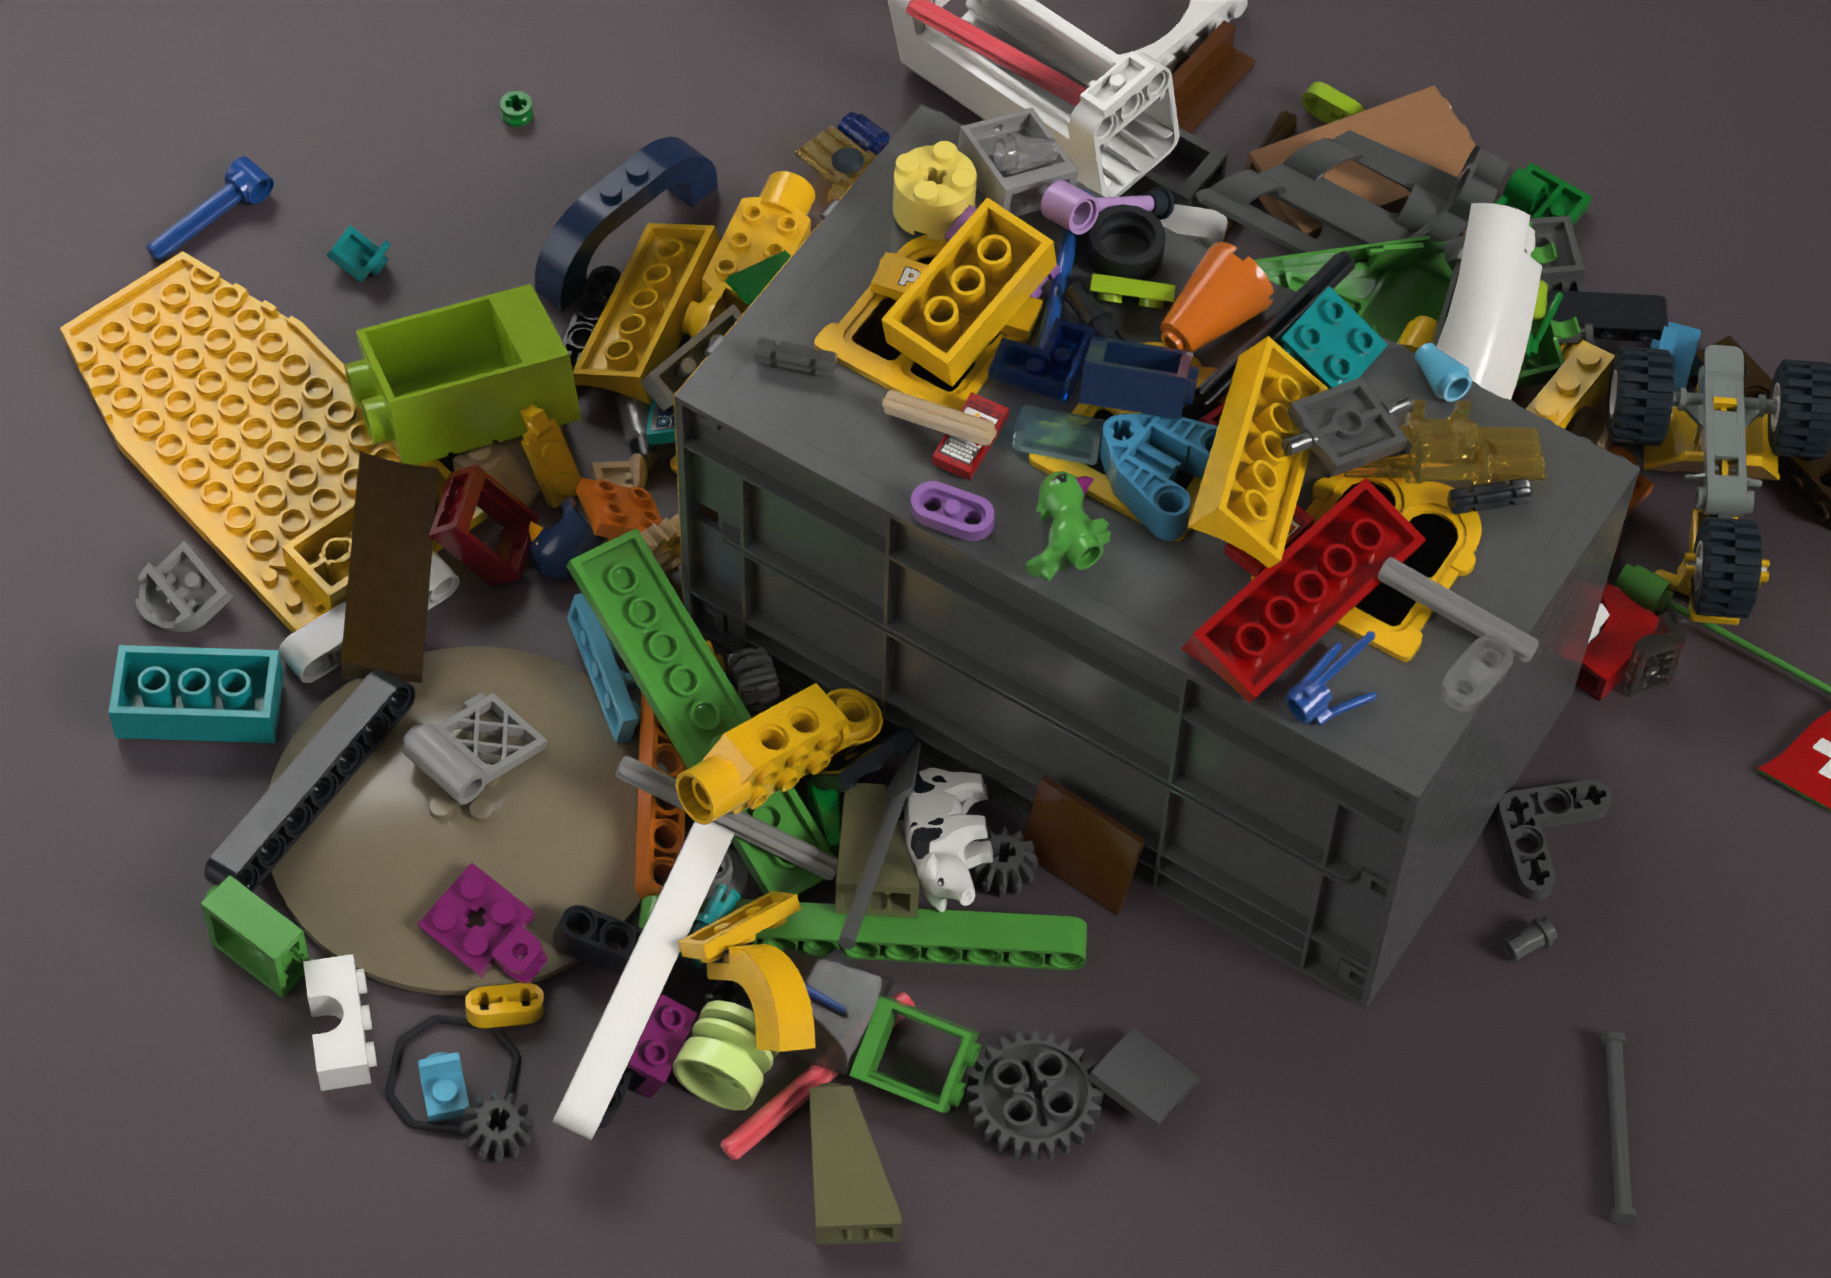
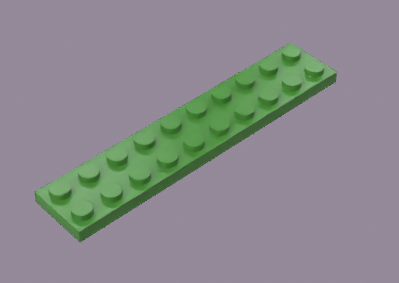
(684, 685)

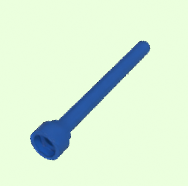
(1058, 284)

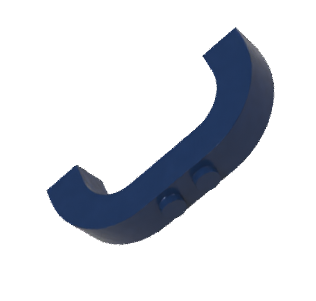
(612, 201)

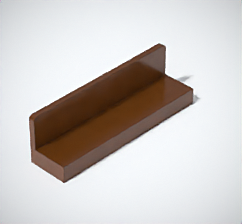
(1208, 76)

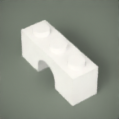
(343, 1053)

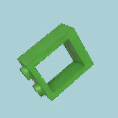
(255, 936)
(875, 1042)

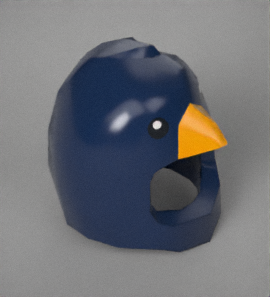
(562, 542)

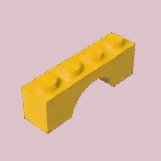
(1576, 384)

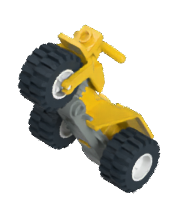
(1719, 436)

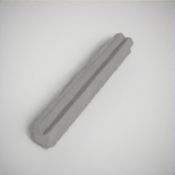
(1456, 608)

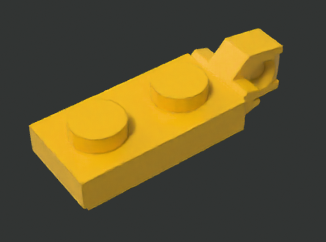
(549, 456)

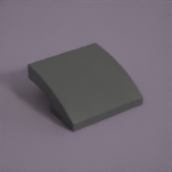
(1143, 1078)

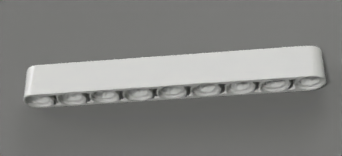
(643, 979)

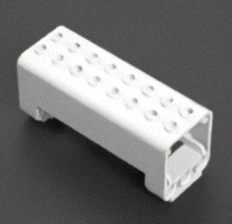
(1123, 115)

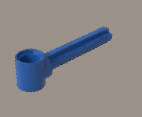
(244, 184)

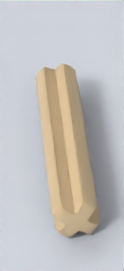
(939, 417)

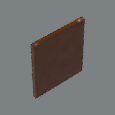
(1083, 845)

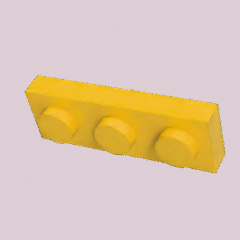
(739, 926)

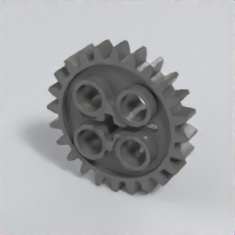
(996, 1102)

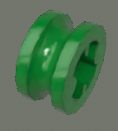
(520, 100)

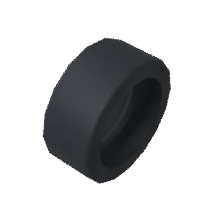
(1128, 220)

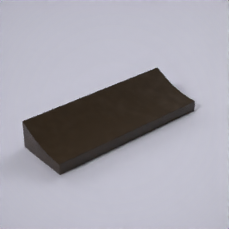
(389, 569)

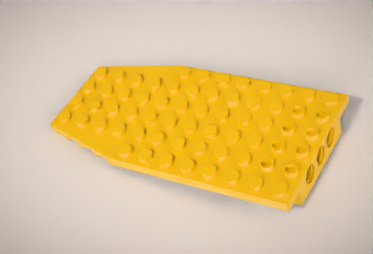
(236, 427)

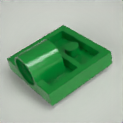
(1544, 195)

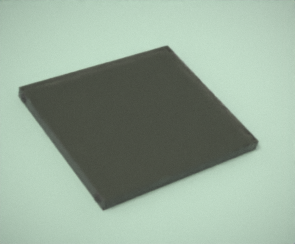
(837, 1034)

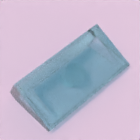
(1058, 435)

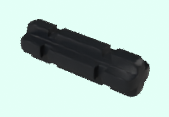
(1489, 496)

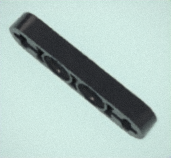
(590, 297)

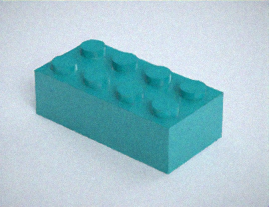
(196, 694)

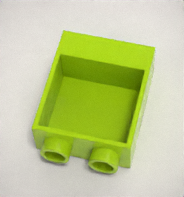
(461, 375)

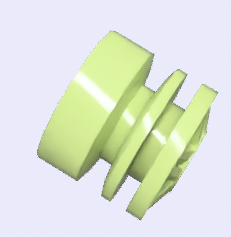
(722, 1057)

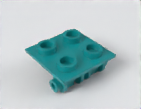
(1333, 340)

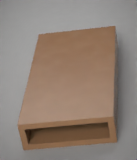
(1414, 125)

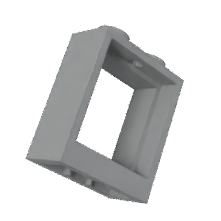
(1019, 192)

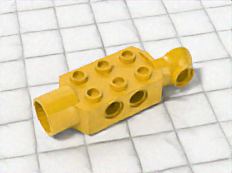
(756, 232)
(776, 751)

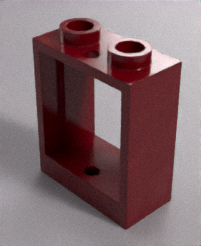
(454, 515)

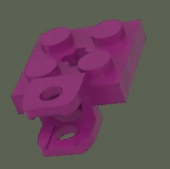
(502, 937)

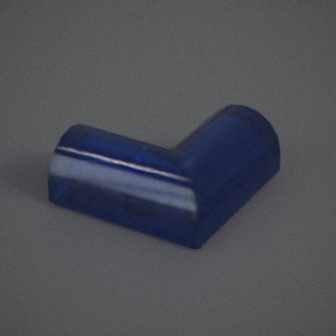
(1048, 370)

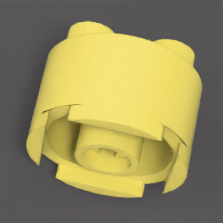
(932, 188)

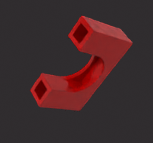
(1611, 650)

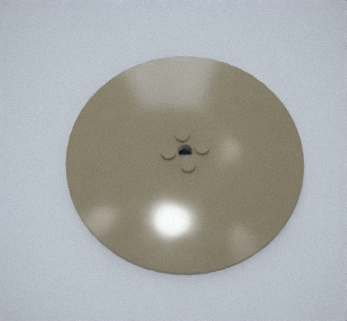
(396, 841)

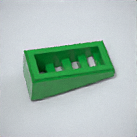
(826, 814)

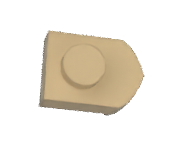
(622, 473)

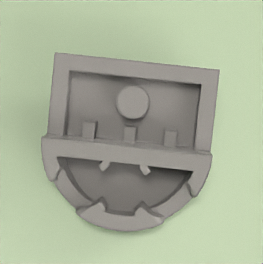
(181, 591)

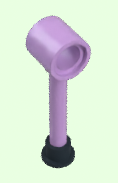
(1079, 210)

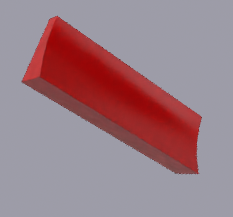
(1304, 593)

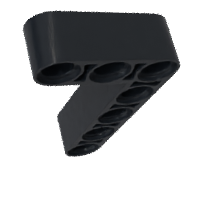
(593, 949)

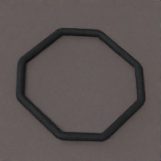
(437, 1127)

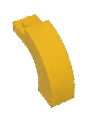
(776, 994)

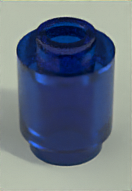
(864, 132)

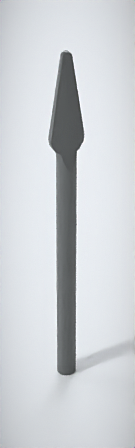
(899, 788)

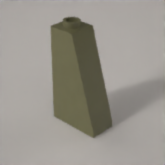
(897, 884)
(848, 1178)

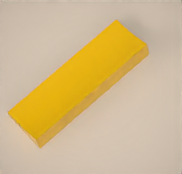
(647, 308)
(1248, 478)

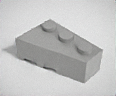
(676, 369)

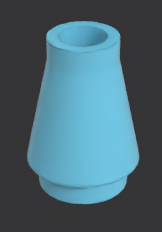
(1445, 375)

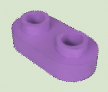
(955, 510)

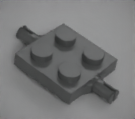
(1347, 426)

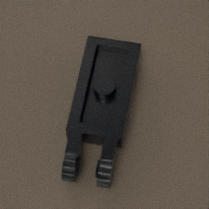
(864, 759)

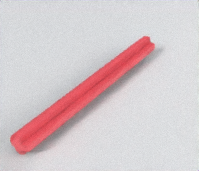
(996, 50)
(783, 1104)

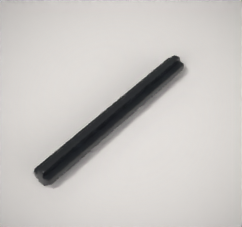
(1330, 274)

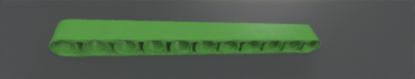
(929, 938)

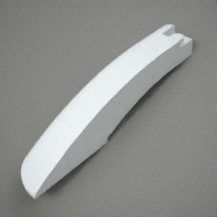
(1493, 297)

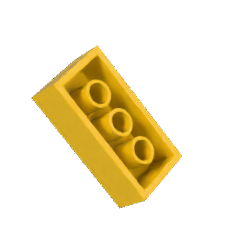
(969, 291)

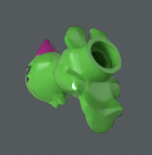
(1073, 534)

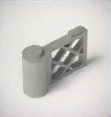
(455, 761)

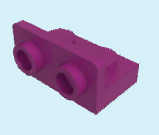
(660, 1044)

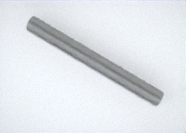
(742, 824)

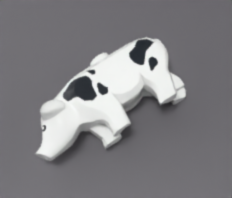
(943, 835)

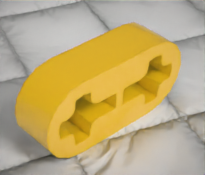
(504, 1005)

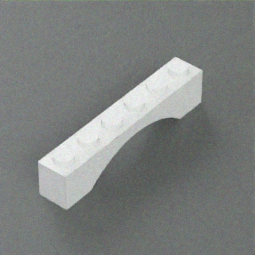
(1193, 29)

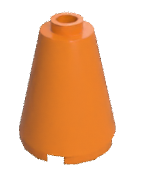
(1216, 299)

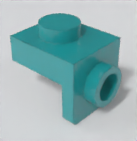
(358, 254)

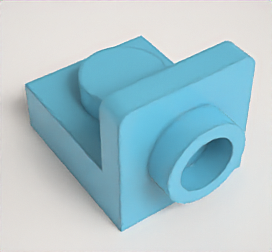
(443, 1086)

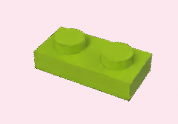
(1113, 288)

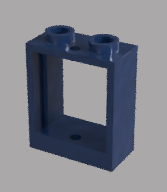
(1138, 377)

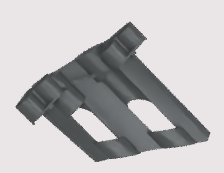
(1435, 207)

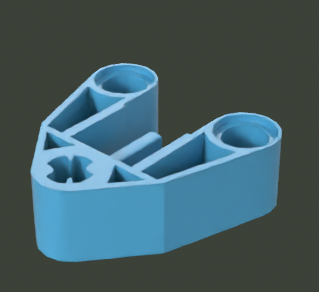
(1142, 462)

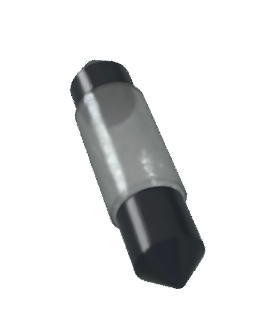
(634, 421)

